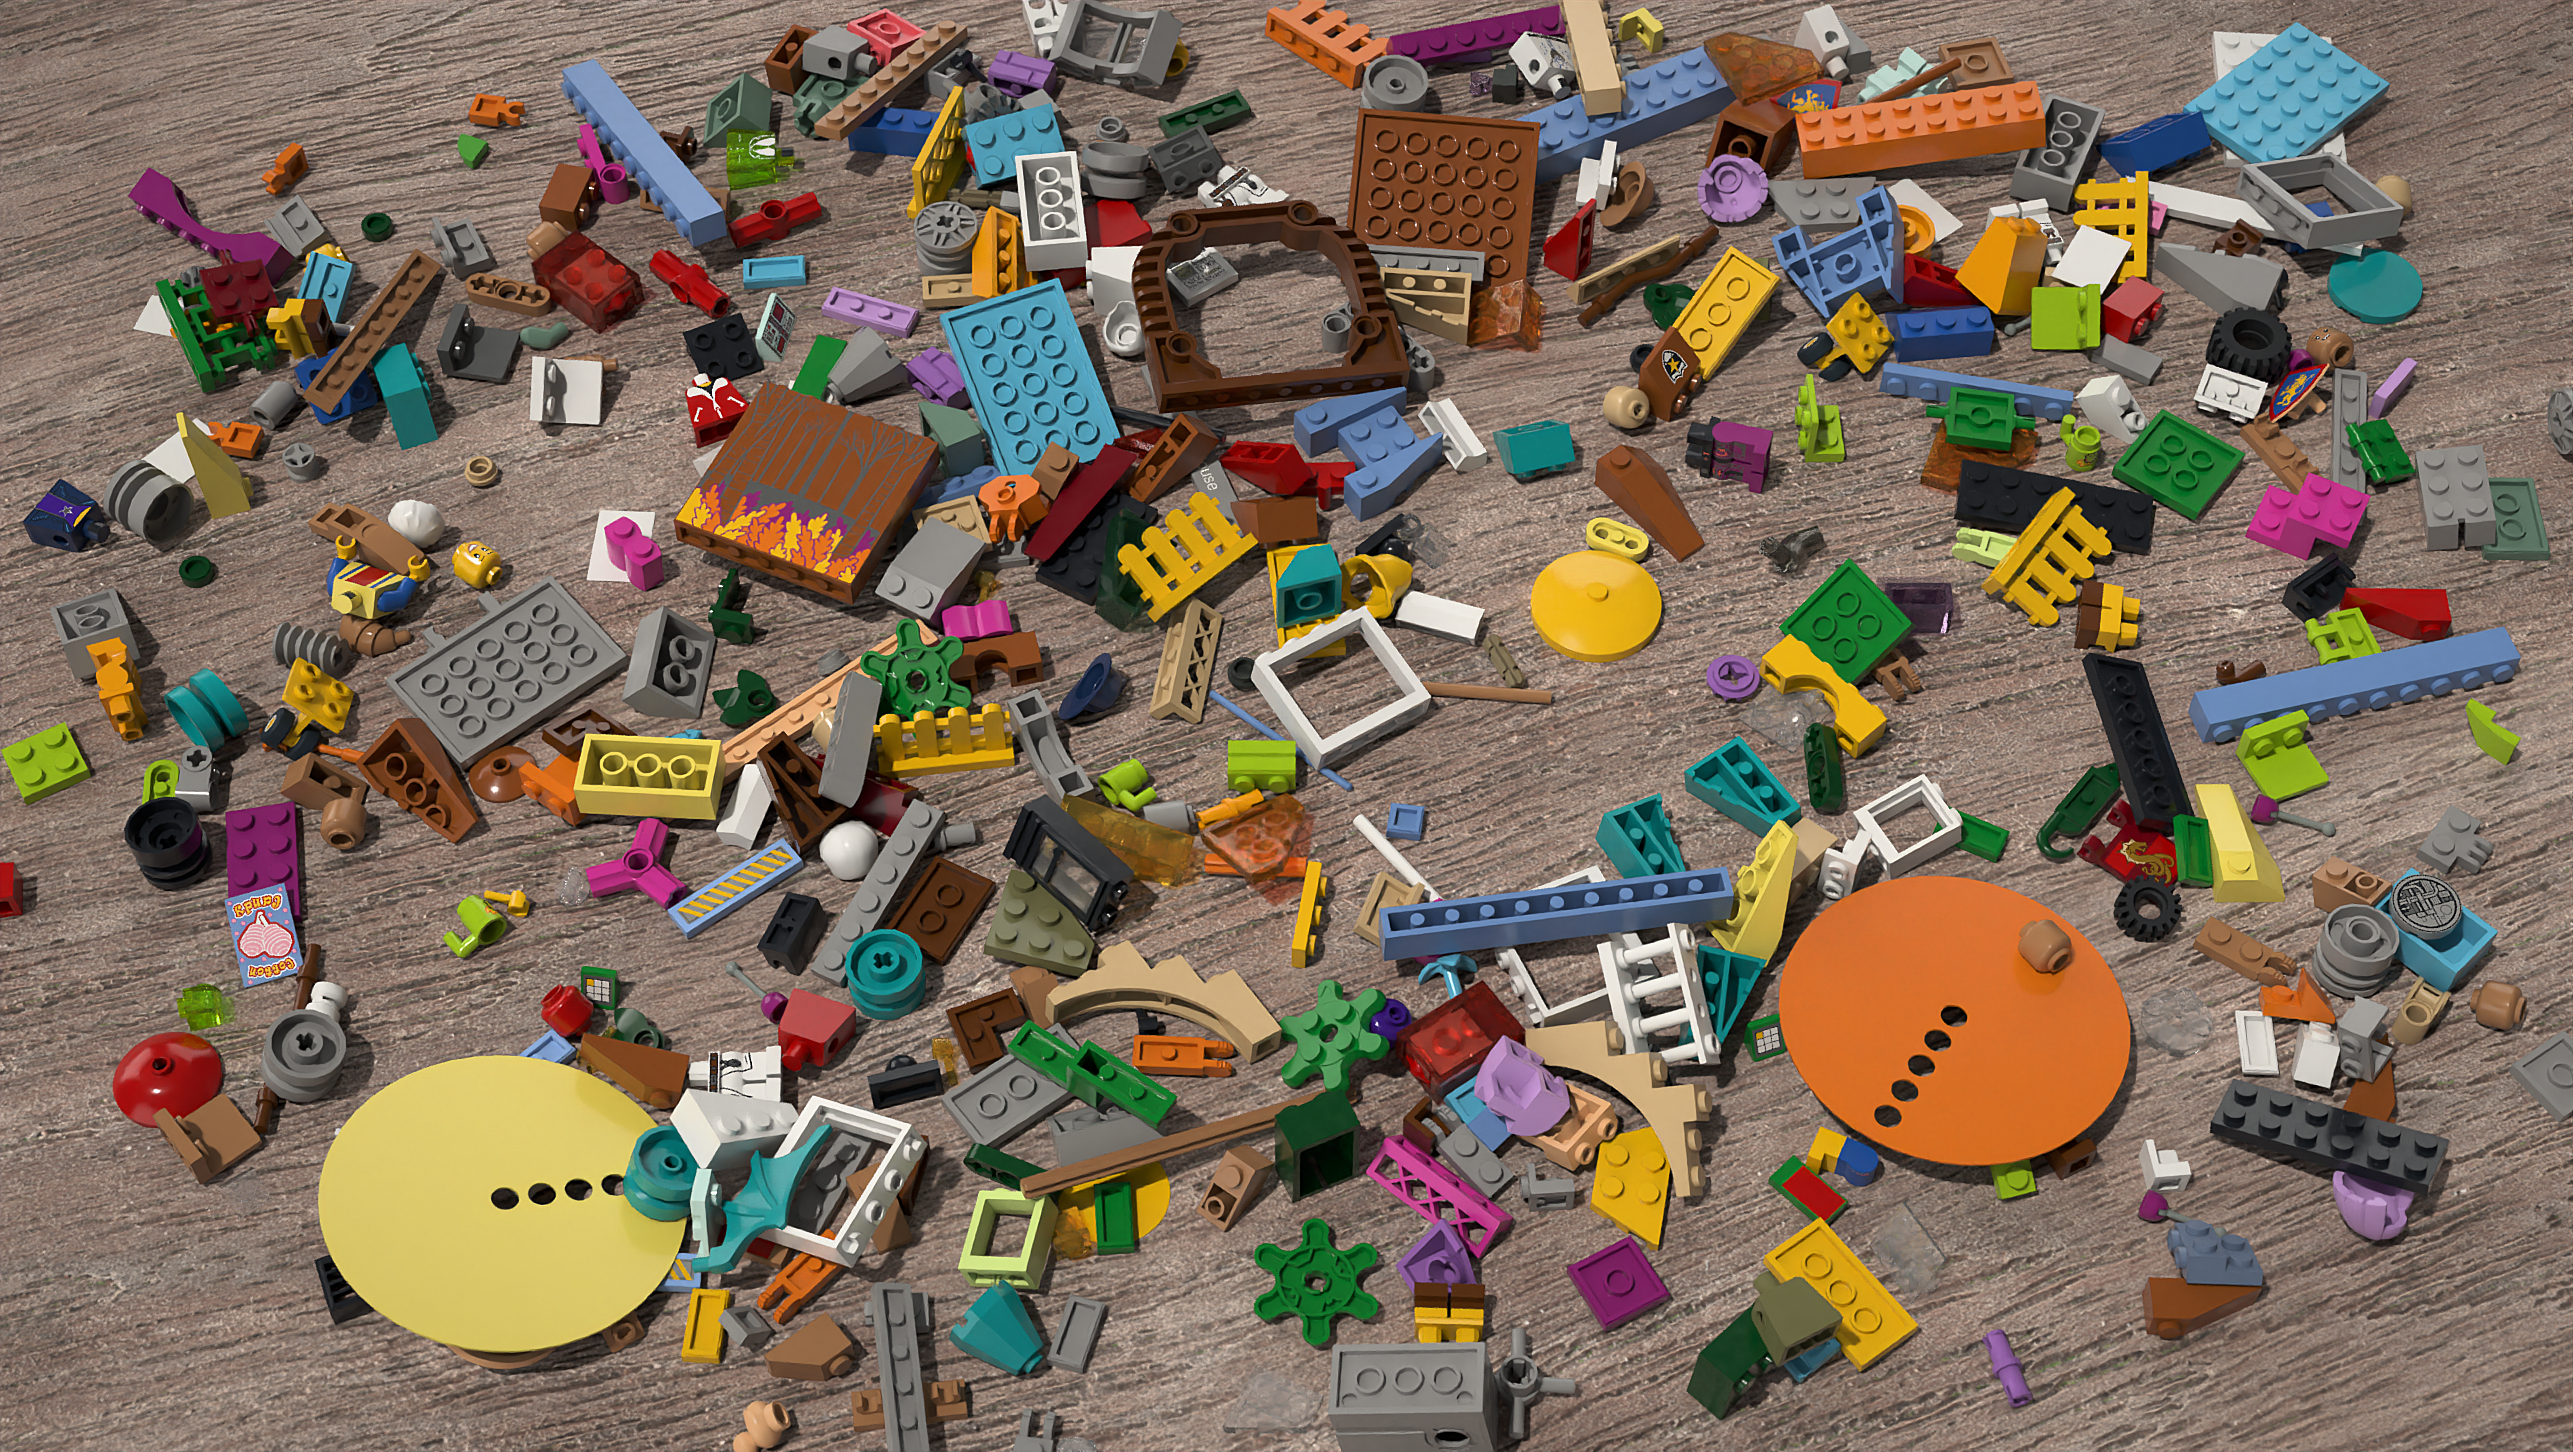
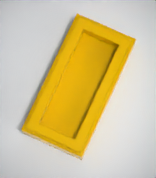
(703, 1331)

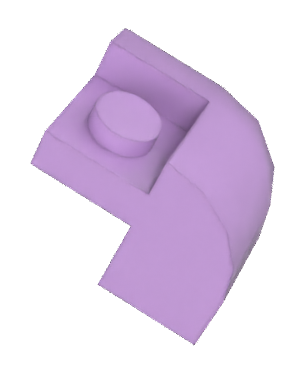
(1521, 1089)

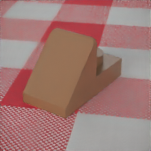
(1032, 988)

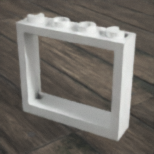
(1357, 735)
(1585, 1006)
(880, 1192)

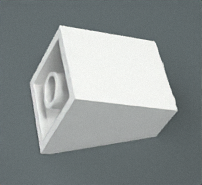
(1110, 276)

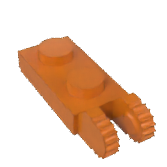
(1181, 1055)
(801, 1281)

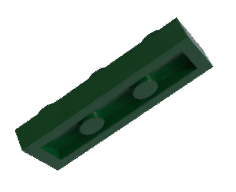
(1209, 113)

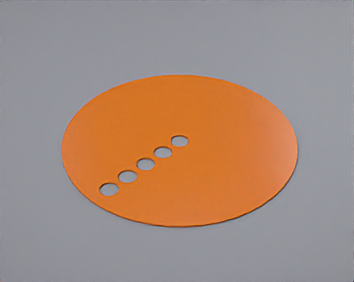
(2021, 1071)

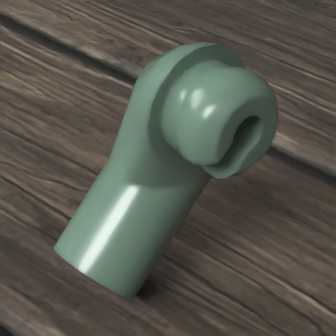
(542, 337)

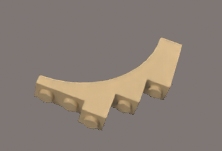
(1171, 987)
(1640, 1078)

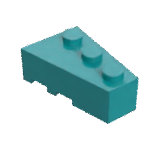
(405, 395)
(1640, 839)
(1726, 985)

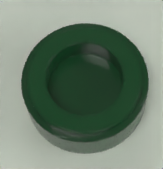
(377, 227)
(196, 571)

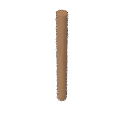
(1488, 692)

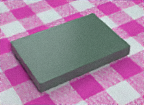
(2518, 522)

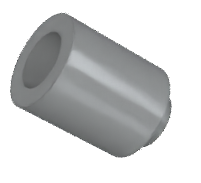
(273, 404)
(1170, 815)

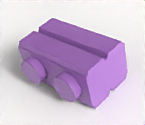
(1021, 74)
(938, 379)

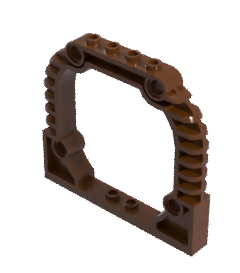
(1190, 383)

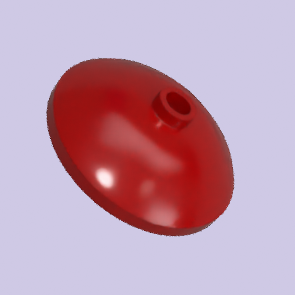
(185, 1084)

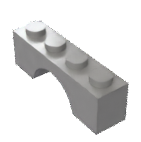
(1040, 741)

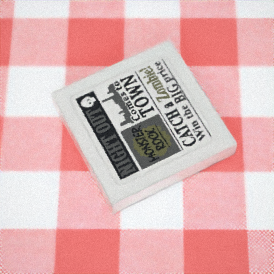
(1200, 277)

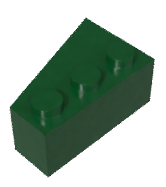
(1730, 1366)

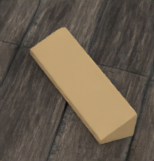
(1610, 276)

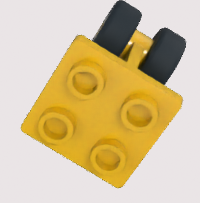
(1858, 335)
(317, 698)

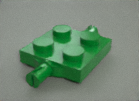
(1980, 418)

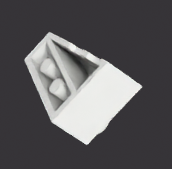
(729, 1128)

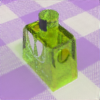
(754, 158)

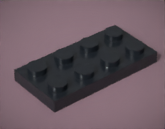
(1079, 560)

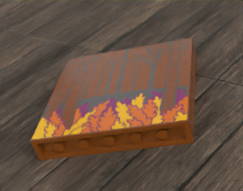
(808, 492)

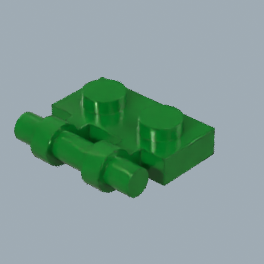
(2380, 451)

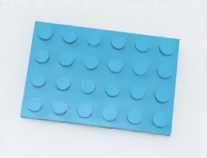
(2287, 97)
(1029, 377)

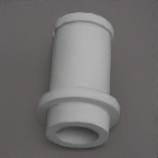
(954, 835)

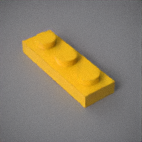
(1308, 915)

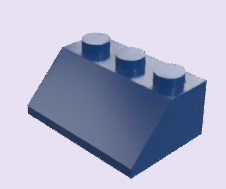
(894, 132)
(2156, 144)
(1940, 332)

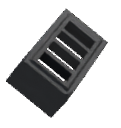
(344, 1309)

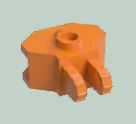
(1014, 507)

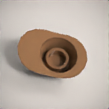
(1631, 197)

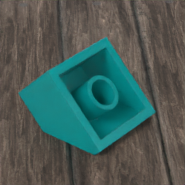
(1535, 447)
(1309, 587)

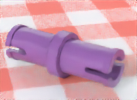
(2007, 1368)

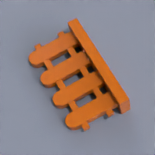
(1315, 46)

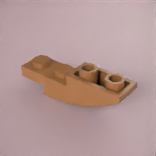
(374, 539)

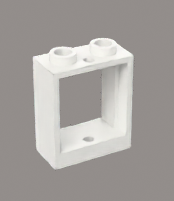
(1903, 797)

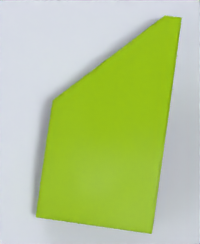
(2489, 736)

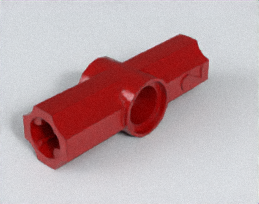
(774, 219)
(690, 283)

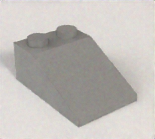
(931, 571)
(90, 622)

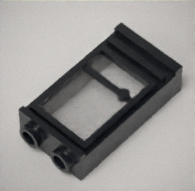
(1069, 862)

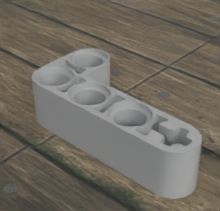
(1422, 364)

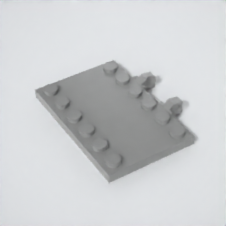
(505, 670)

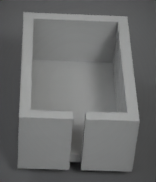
(2455, 490)

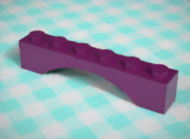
(1475, 36)
(163, 199)

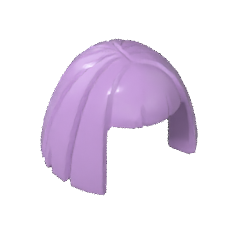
(1732, 188)
(2371, 1206)

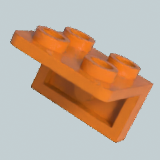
(554, 786)

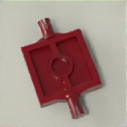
(238, 291)

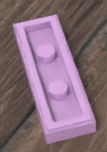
(871, 312)

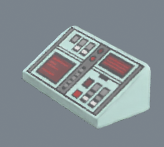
(774, 329)

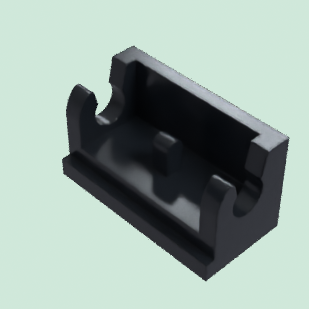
(2318, 588)
(793, 932)

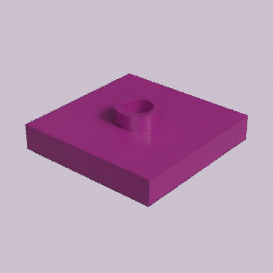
(1617, 1283)

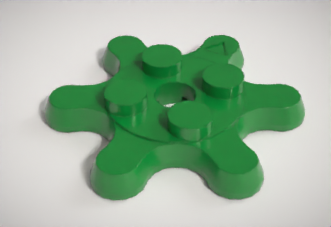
(913, 655)
(1349, 1044)
(1315, 1259)

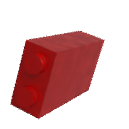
(1107, 224)

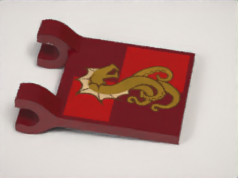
(2133, 850)

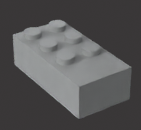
(2058, 168)

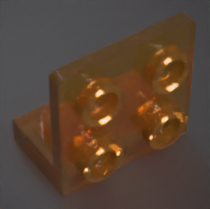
(1505, 313)

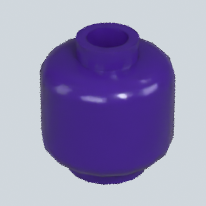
(1391, 1020)

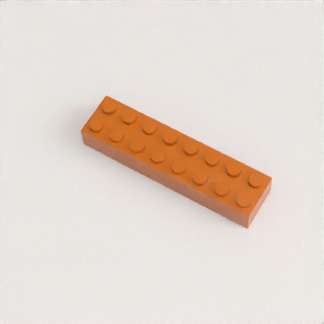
(1920, 130)

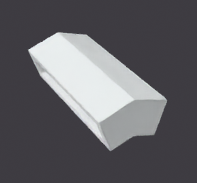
(1459, 441)
(1440, 617)
(745, 809)

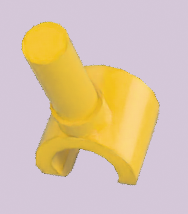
(516, 902)

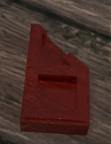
(1139, 442)

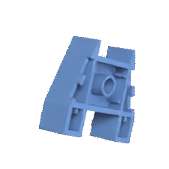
(1852, 262)
(1375, 438)

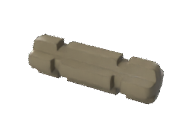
(975, 198)
(1503, 662)

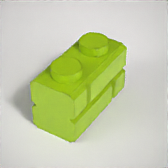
(1261, 765)

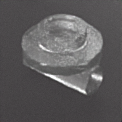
(572, 889)

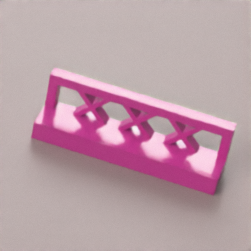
(1447, 1184)

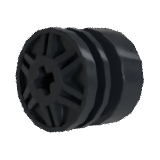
(168, 842)

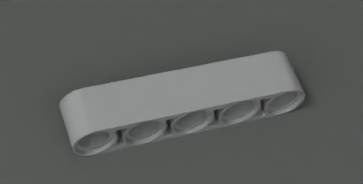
(850, 739)

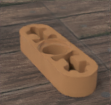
(529, 300)

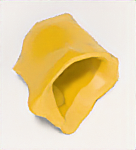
(1388, 579)

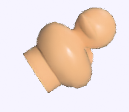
(764, 1426)

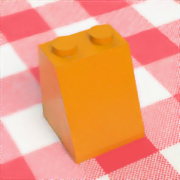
(2006, 265)

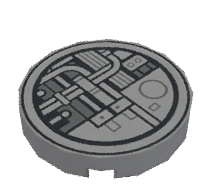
(2425, 906)

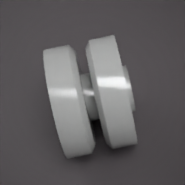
(1395, 85)
(1114, 169)
(303, 1055)

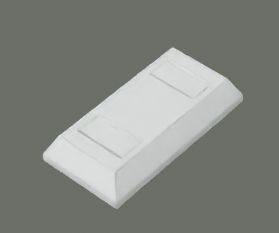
(2256, 1043)

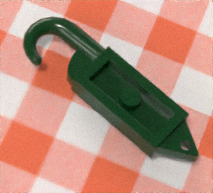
(2079, 808)

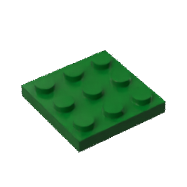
(2178, 464)
(1849, 623)

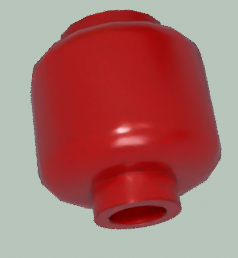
(567, 1011)

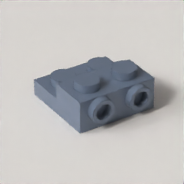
(2212, 1258)

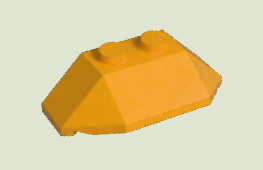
(1000, 257)

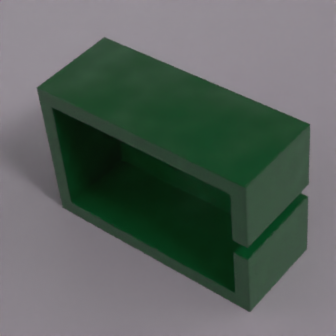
(1319, 1129)

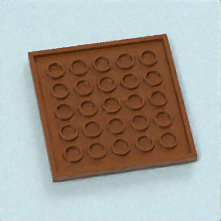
(1446, 186)

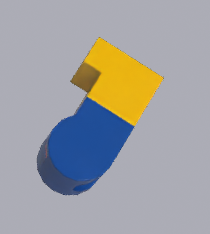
(1843, 1157)

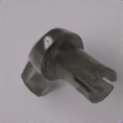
(1793, 550)

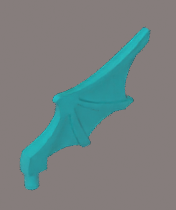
(762, 1203)

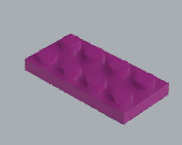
(264, 852)

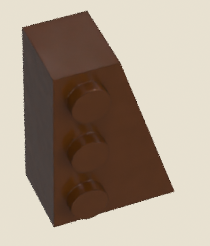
(794, 789)

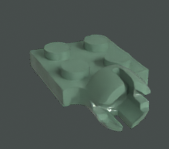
(819, 96)

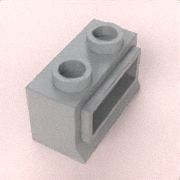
(2359, 1053)

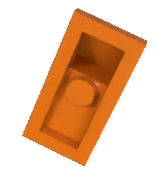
(2306, 1003)

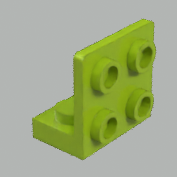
(2065, 318)
(1820, 427)
(2280, 758)

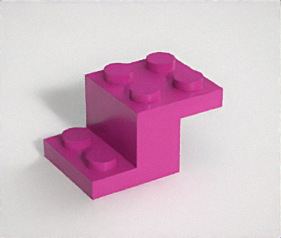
(2318, 511)

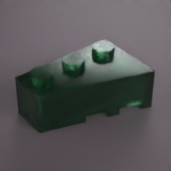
(1118, 593)

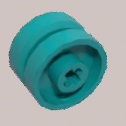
(206, 710)
(885, 974)
(661, 1175)

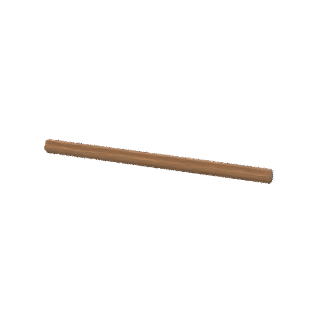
(1160, 1148)

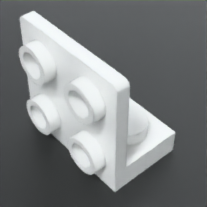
(566, 391)

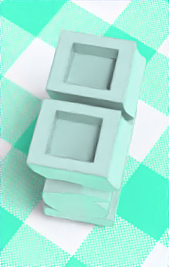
(1909, 66)

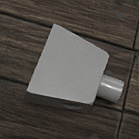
(837, 54)

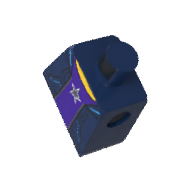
(66, 519)

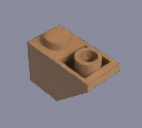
(2343, 884)
(1234, 1185)

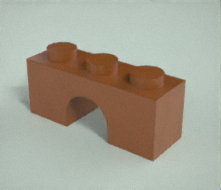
(1013, 654)

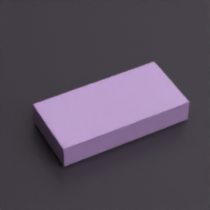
(2392, 388)

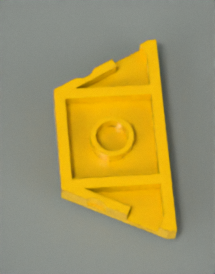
(1632, 1183)

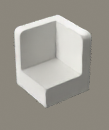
(2163, 1170)

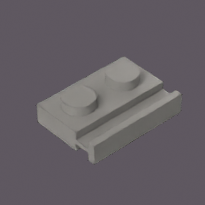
(297, 228)

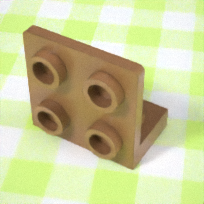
(208, 1137)

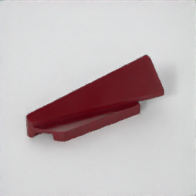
(1077, 499)
(881, 799)

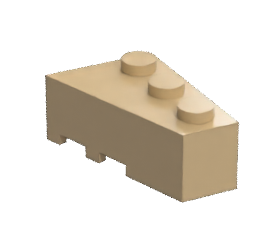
(1429, 300)
(1809, 856)

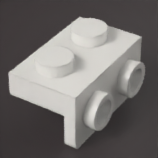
(1597, 178)
(2230, 392)

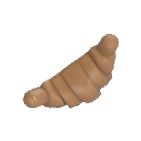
(369, 636)

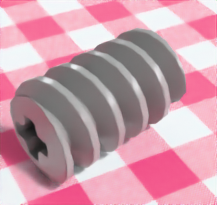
(314, 648)

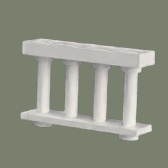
(1626, 994)

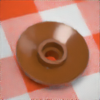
(502, 784)

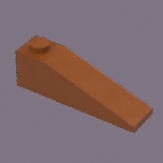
(1649, 498)
(417, 774)

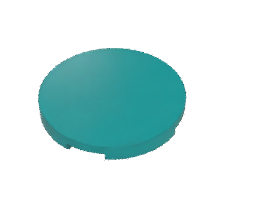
(2375, 286)

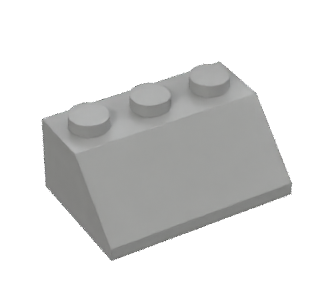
(668, 666)
(1097, 1131)

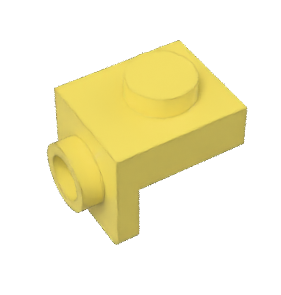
(1644, 27)

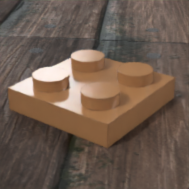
(1981, 64)

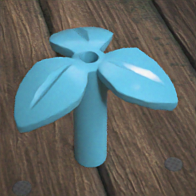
(1448, 968)

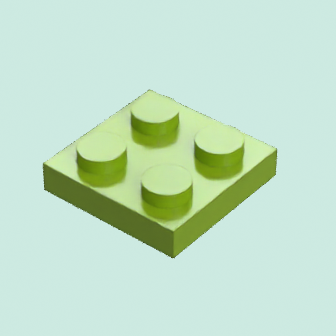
(45, 763)

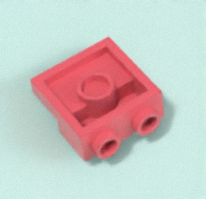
(886, 34)

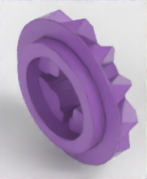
(1741, 669)

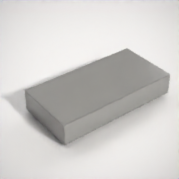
(2127, 359)
(1076, 1334)

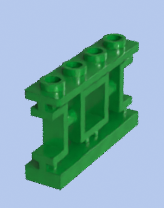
(193, 333)

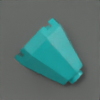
(1000, 1331)

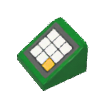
(601, 986)
(1764, 1038)

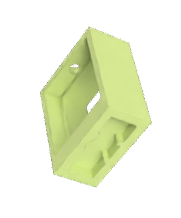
(1018, 1272)

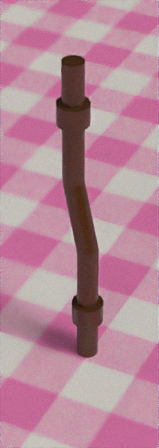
(1604, 302)
(306, 978)

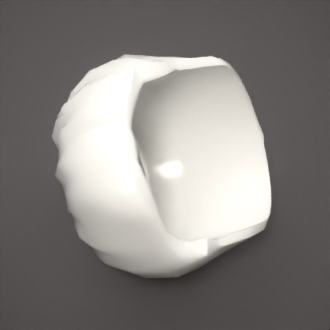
(1123, 330)
(417, 522)
(849, 849)

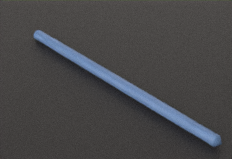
(1275, 736)

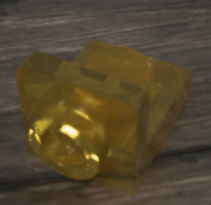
(1070, 1235)

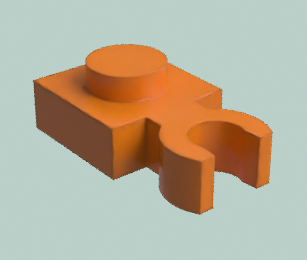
(492, 109)
(289, 167)
(238, 439)

